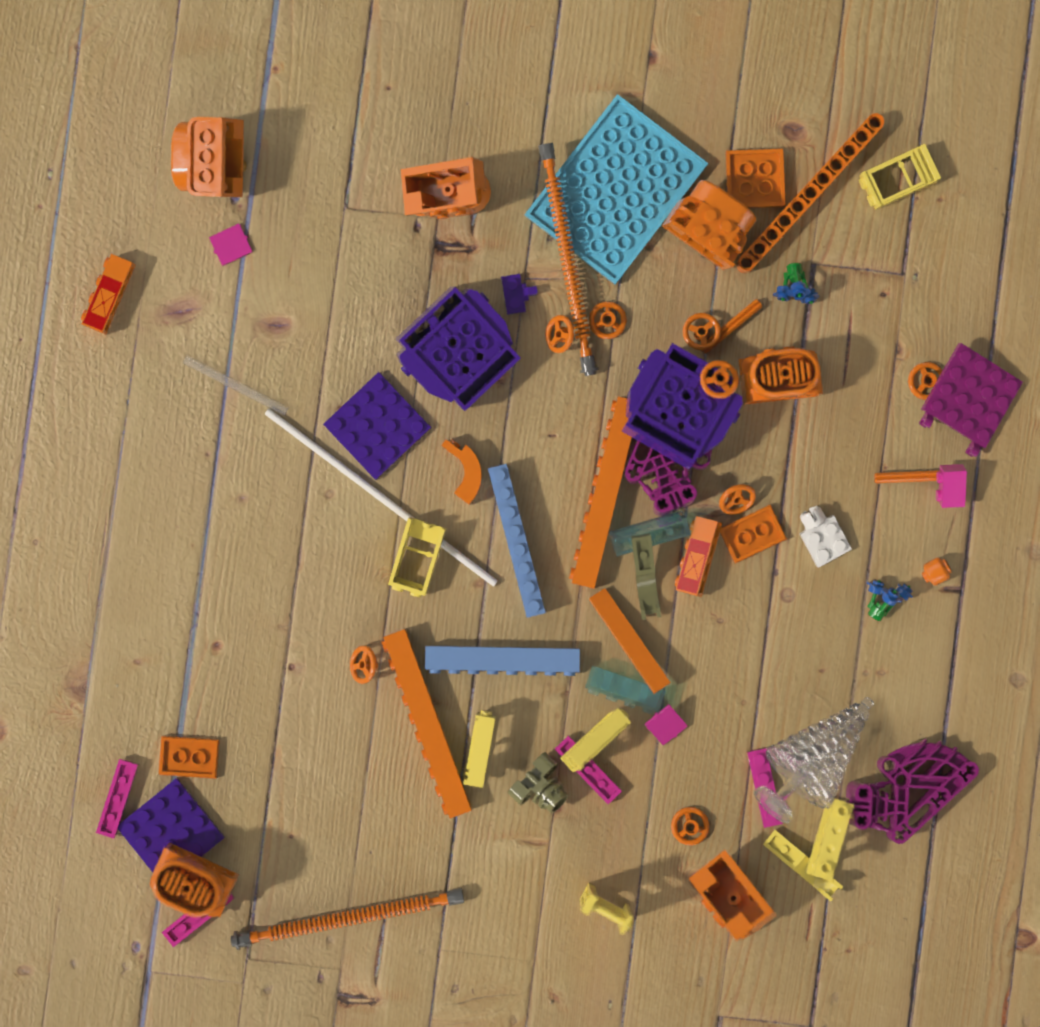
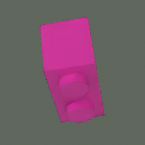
(951, 485)

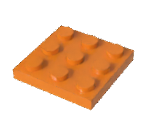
(756, 177)

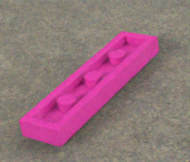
(592, 774)
(762, 776)
(117, 798)
(185, 926)

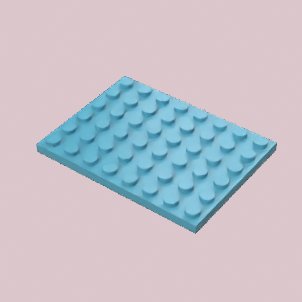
(619, 188)

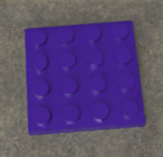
(377, 426)
(170, 818)

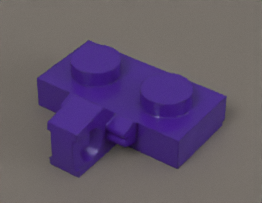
(516, 293)

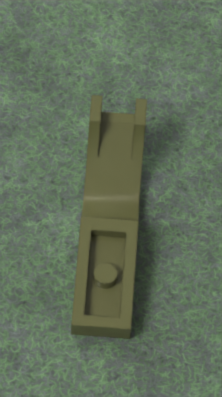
(645, 575)

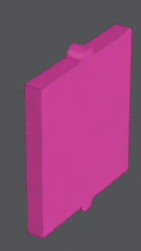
(230, 244)
(666, 724)

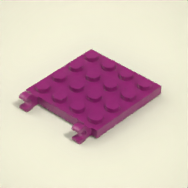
(970, 397)

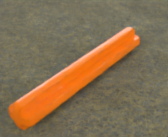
(735, 322)
(913, 476)

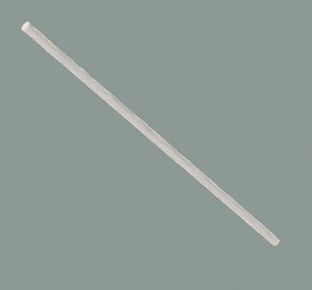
(373, 491)

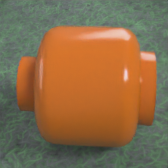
(936, 571)

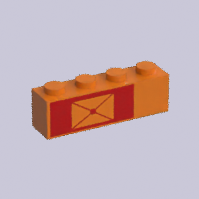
(108, 294)
(698, 556)

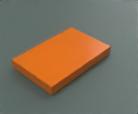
(752, 534)
(189, 757)

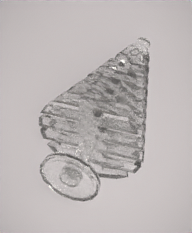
(814, 760)

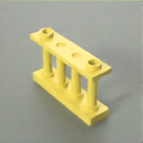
(829, 840)
(592, 902)

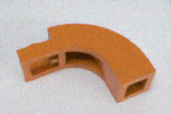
(472, 471)

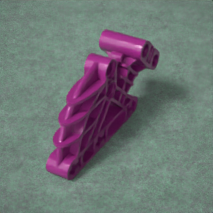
(669, 488)
(870, 805)

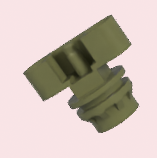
(549, 794)

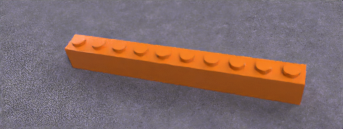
(604, 498)
(427, 723)

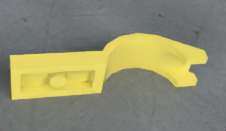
(798, 862)

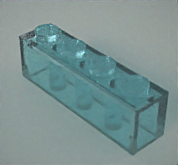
(661, 530)
(624, 689)

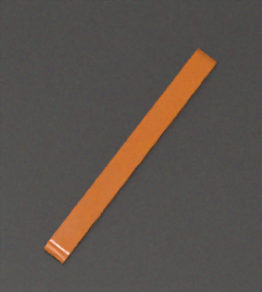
(815, 185)

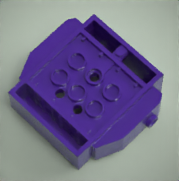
(476, 330)
(661, 390)

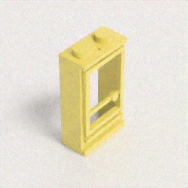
(924, 166)
(423, 531)
(596, 739)
(479, 749)

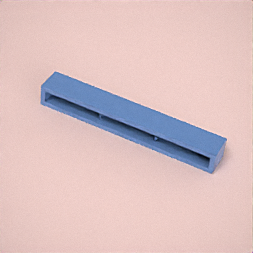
(516, 540)
(502, 659)

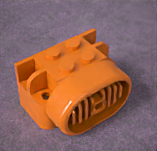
(208, 156)
(445, 188)
(711, 223)
(764, 381)
(191, 882)
(720, 885)

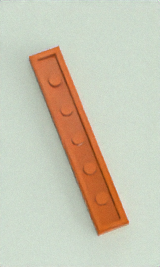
(629, 641)

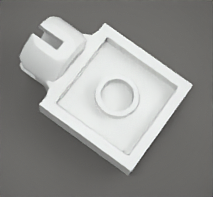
(823, 536)

